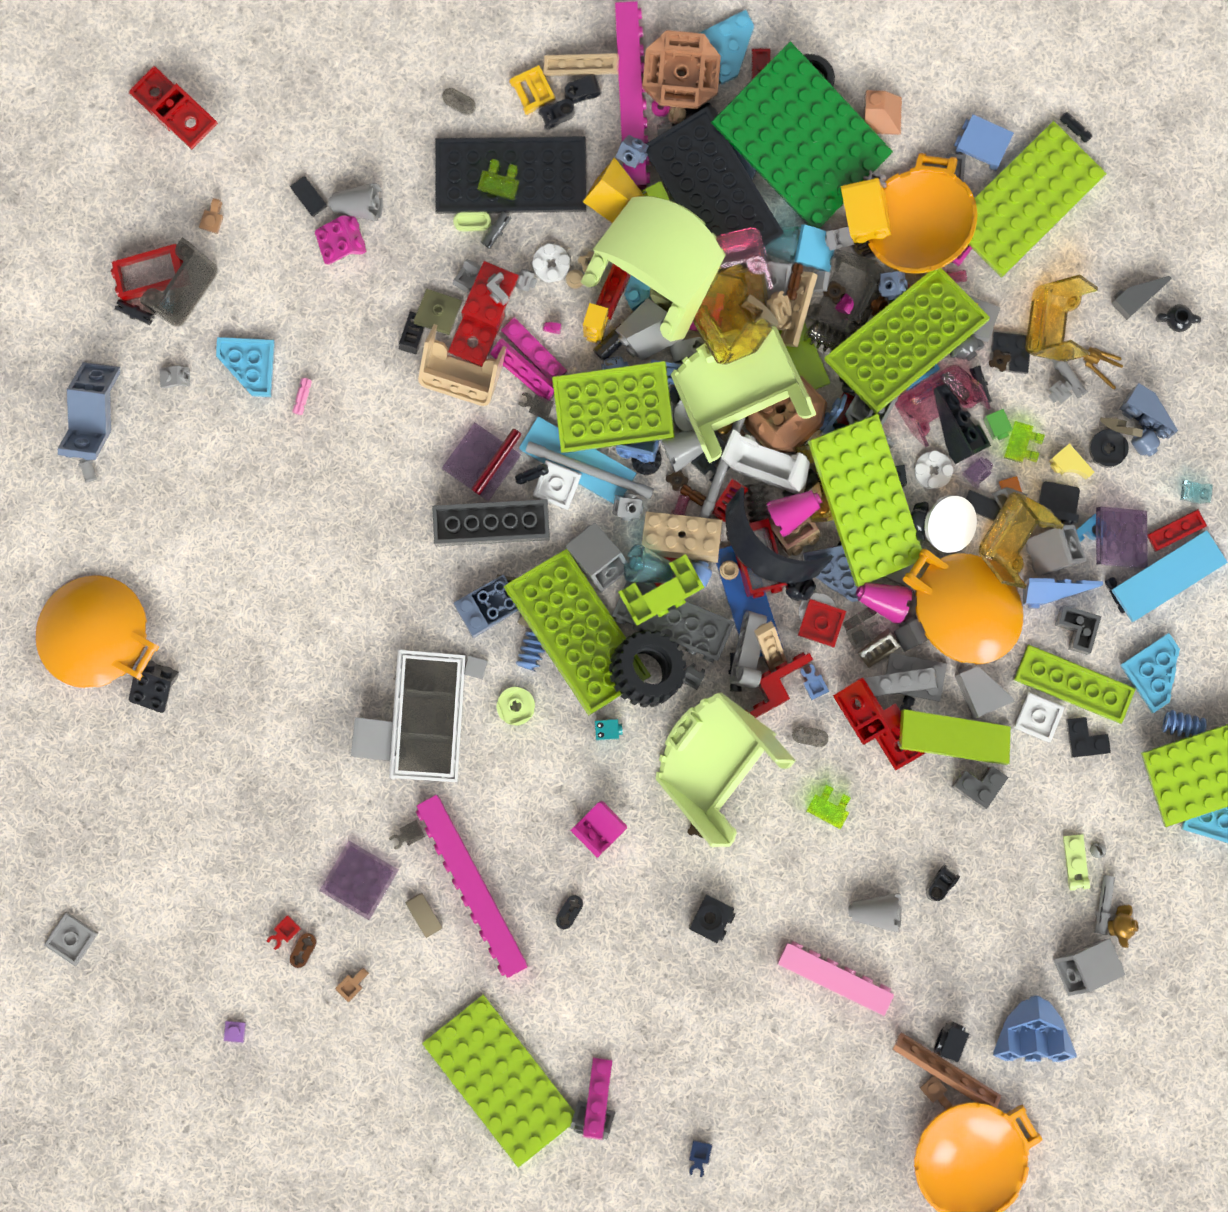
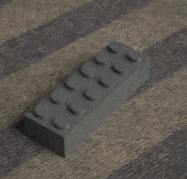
(491, 523)

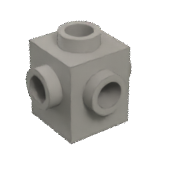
(627, 506)

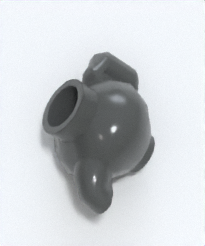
(967, 349)

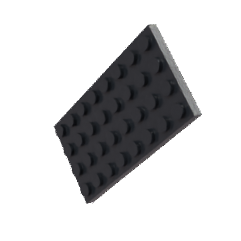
(548, 174)
(710, 179)

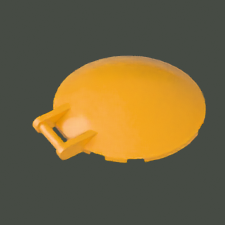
(928, 217)
(965, 607)
(93, 632)
(974, 1158)

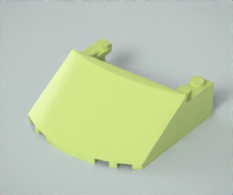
(664, 250)
(726, 393)
(709, 758)

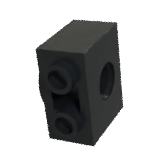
(723, 915)
(951, 1041)

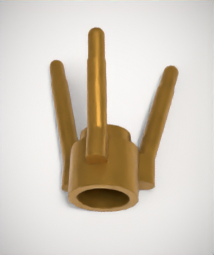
(1094, 358)

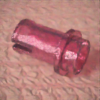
(958, 276)
(681, 505)

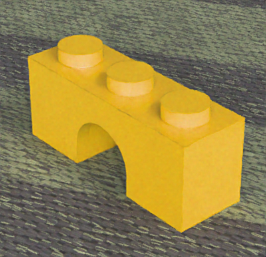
(595, 323)

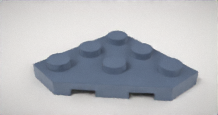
(837, 572)

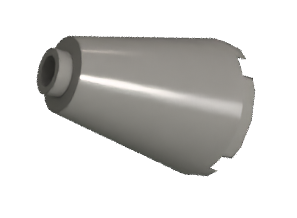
(359, 202)
(682, 449)
(878, 912)

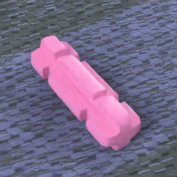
(302, 395)

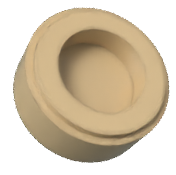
(676, 114)

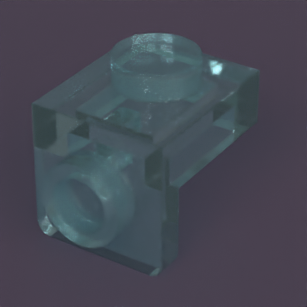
(1196, 492)

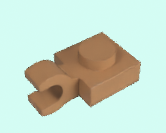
(212, 220)
(350, 986)
(934, 1091)

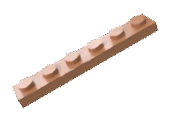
(945, 1071)

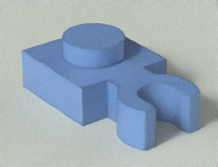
(815, 685)

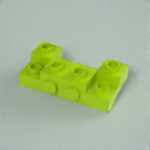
(665, 596)

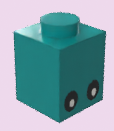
(608, 730)

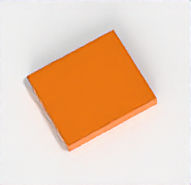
(1012, 483)

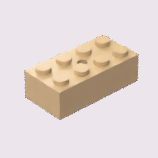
(700, 540)

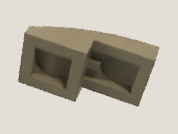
(758, 308)
(1120, 426)
(423, 915)

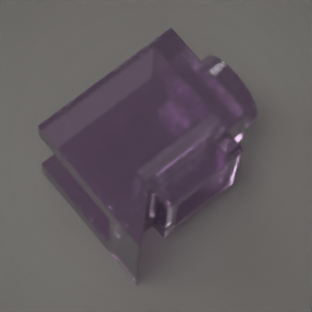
(978, 472)

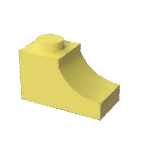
(1070, 461)

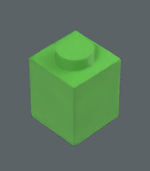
(998, 425)

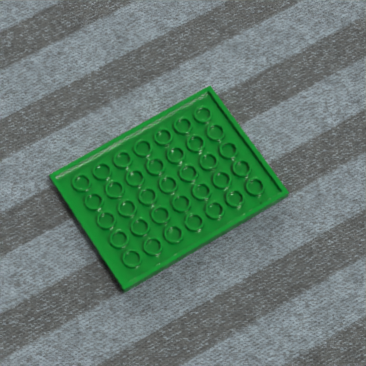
(801, 135)

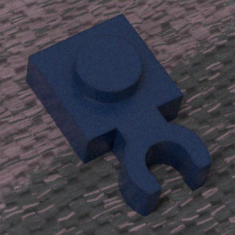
(700, 1154)

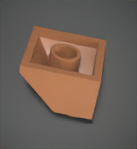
(883, 112)

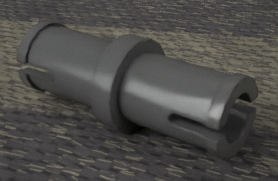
(496, 230)

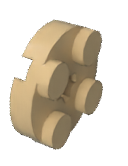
(781, 309)

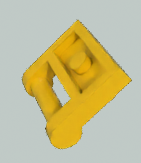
(538, 87)

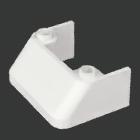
(765, 464)

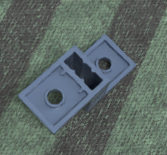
(89, 411)

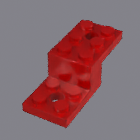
(173, 107)
(482, 316)
(772, 687)
(873, 722)

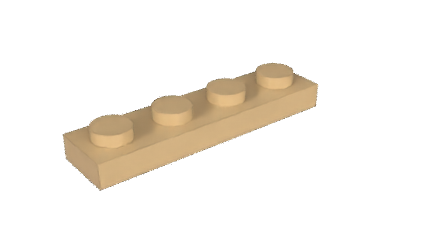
(581, 64)
(799, 309)
(770, 645)

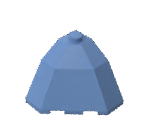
(1035, 1033)

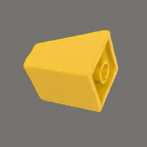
(611, 191)
(866, 210)

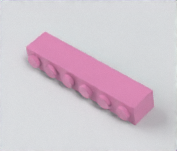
(836, 979)

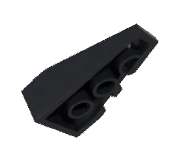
(959, 432)

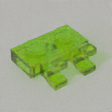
(498, 184)
(1019, 441)
(828, 811)

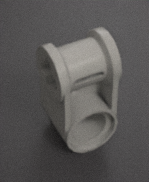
(684, 349)

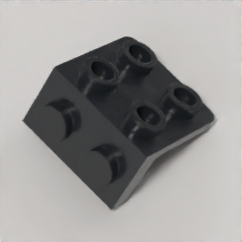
(1061, 501)
(153, 687)

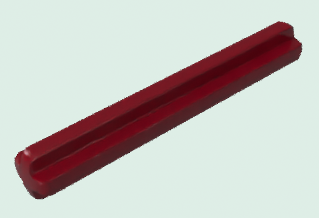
(496, 461)

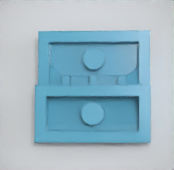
(813, 249)

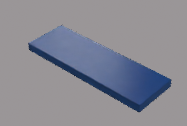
(737, 597)

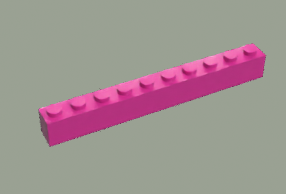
(630, 82)
(472, 886)

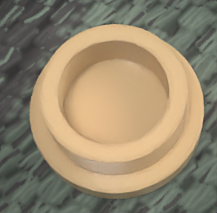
(574, 278)
(729, 570)

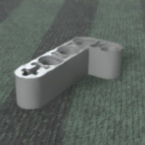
(747, 652)

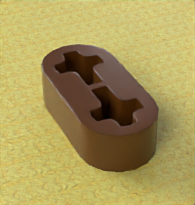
(299, 947)

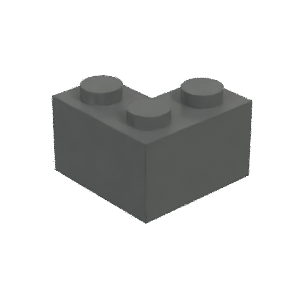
(1083, 626)
(910, 634)
(981, 791)

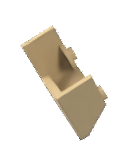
(456, 376)

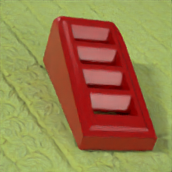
(719, 509)

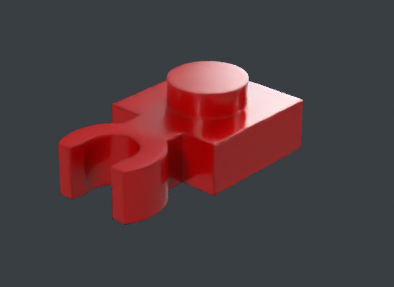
(285, 930)

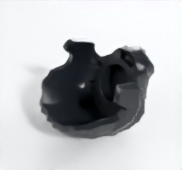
(801, 590)

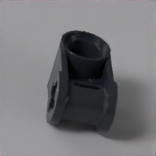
(585, 89)
(556, 114)
(942, 882)

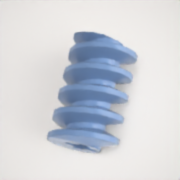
(531, 652)
(1183, 724)

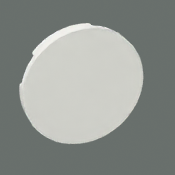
(951, 524)

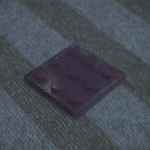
(474, 455)
(1121, 537)
(359, 880)

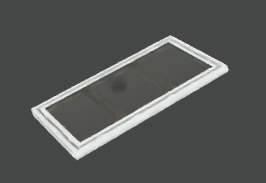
(427, 716)

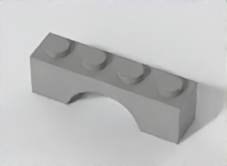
(902, 682)

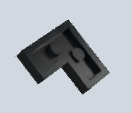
(1015, 346)
(1081, 743)

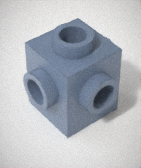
(632, 151)
(892, 285)

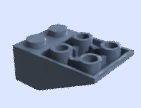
(1148, 410)
(485, 607)

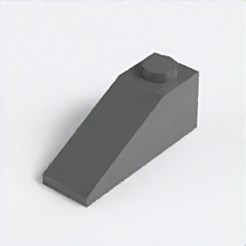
(1134, 297)

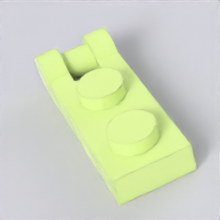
(1076, 861)

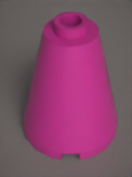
(793, 510)
(886, 600)

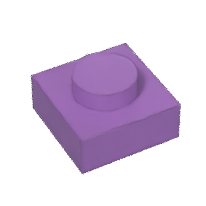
(234, 1031)

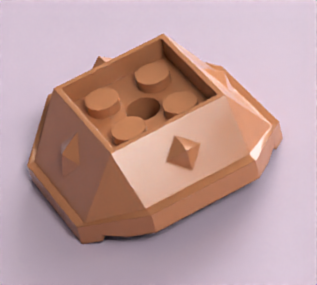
(687, 53)
(786, 429)

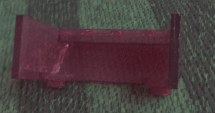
(746, 247)
(919, 404)

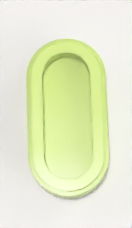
(472, 221)

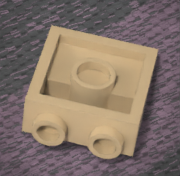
(803, 535)

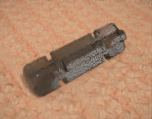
(955, 386)

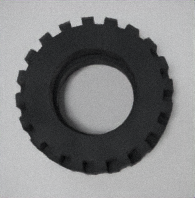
(665, 654)

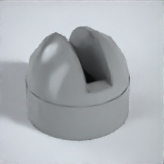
(1095, 852)

